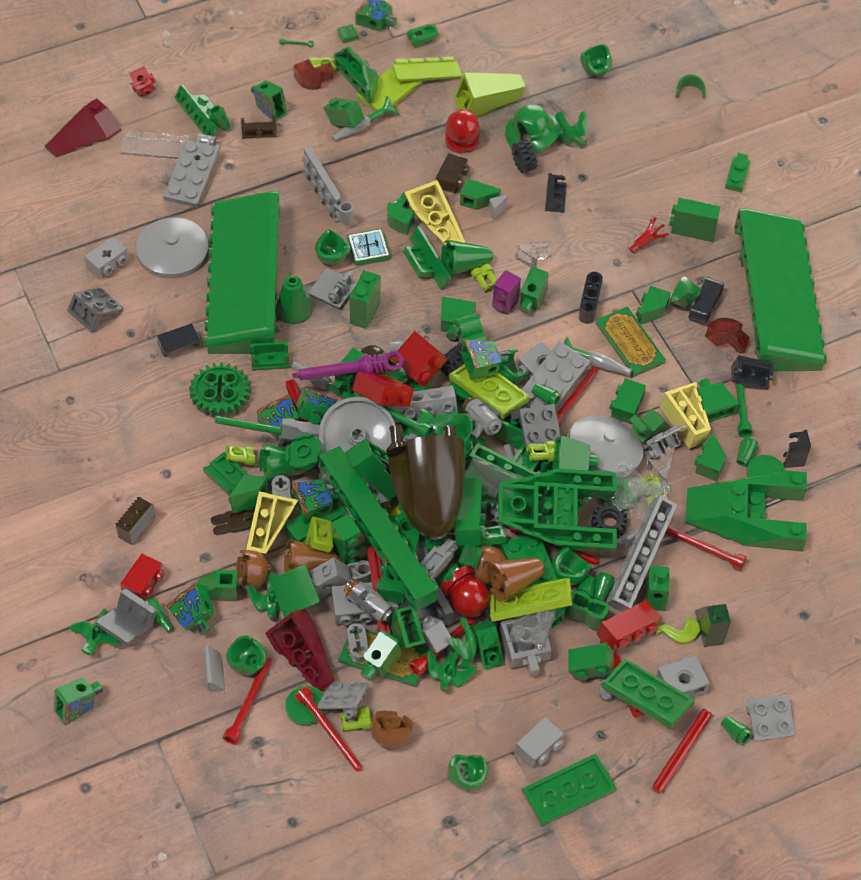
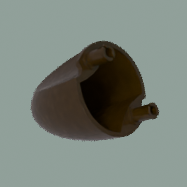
(428, 479)

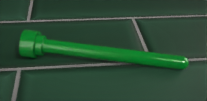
(744, 428)
(422, 429)

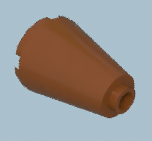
(302, 553)
(512, 576)

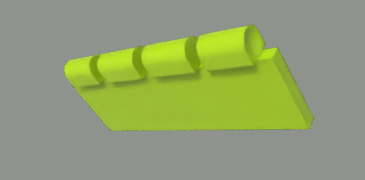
(430, 70)

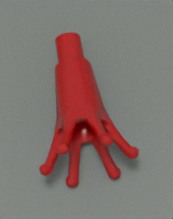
(648, 236)

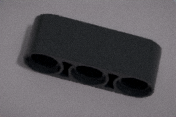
(590, 297)
(706, 301)

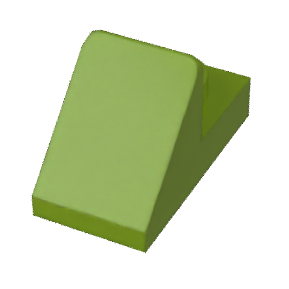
(320, 534)

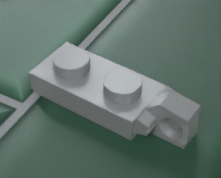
(439, 558)

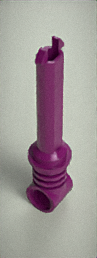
(364, 364)

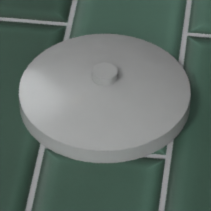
(172, 248)
(354, 421)
(609, 441)

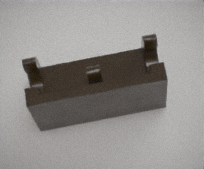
(258, 129)

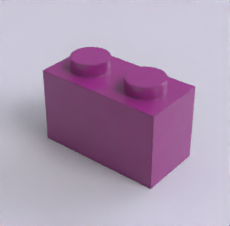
(506, 292)

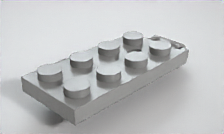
(192, 175)
(325, 188)
(557, 371)

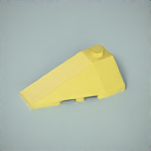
(433, 209)

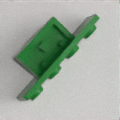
(197, 109)
(425, 259)

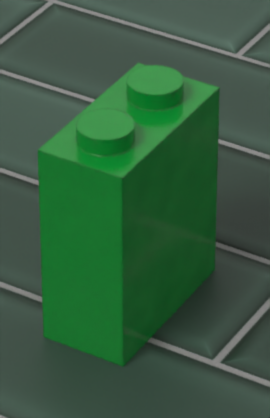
(694, 219)
(365, 299)

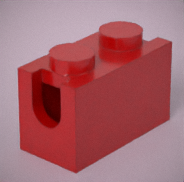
(143, 577)

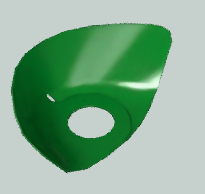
(685, 293)

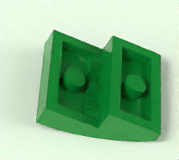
(295, 590)

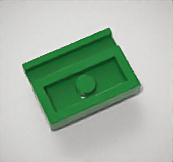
(224, 473)

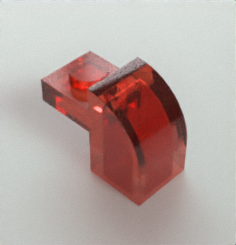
(311, 77)
(727, 331)

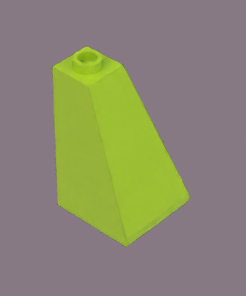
(487, 91)

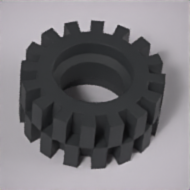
(524, 156)
(454, 359)
(609, 511)

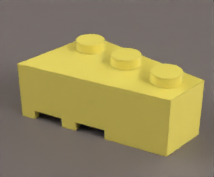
(684, 407)
(268, 520)

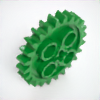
(234, 385)

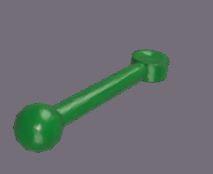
(310, 43)

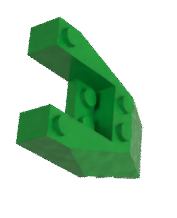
(512, 434)
(547, 508)
(738, 510)

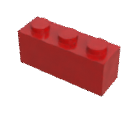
(629, 626)

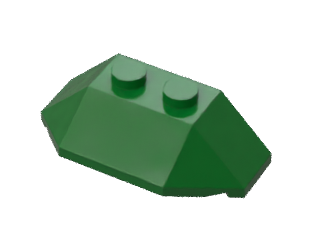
(357, 72)

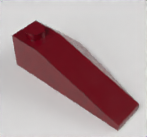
(89, 125)
(301, 645)

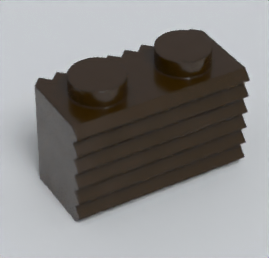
(452, 172)
(135, 520)

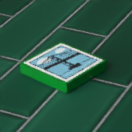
(368, 247)

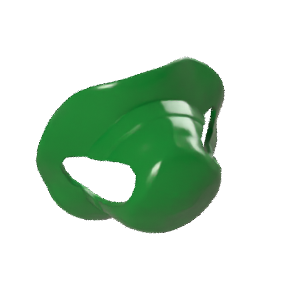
(539, 124)
(463, 428)

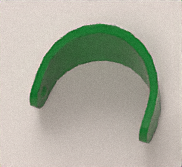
(691, 80)

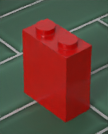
(420, 358)
(383, 389)

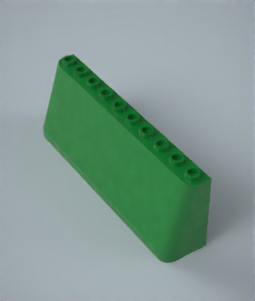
(242, 273)
(780, 291)

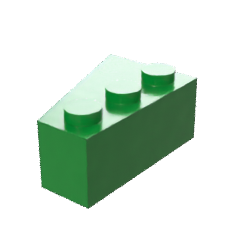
(373, 466)
(472, 514)
(349, 540)

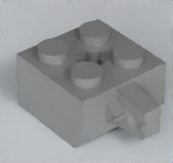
(523, 653)

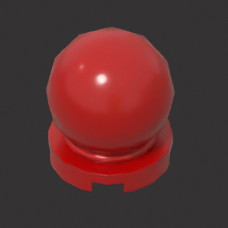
(462, 131)
(468, 594)

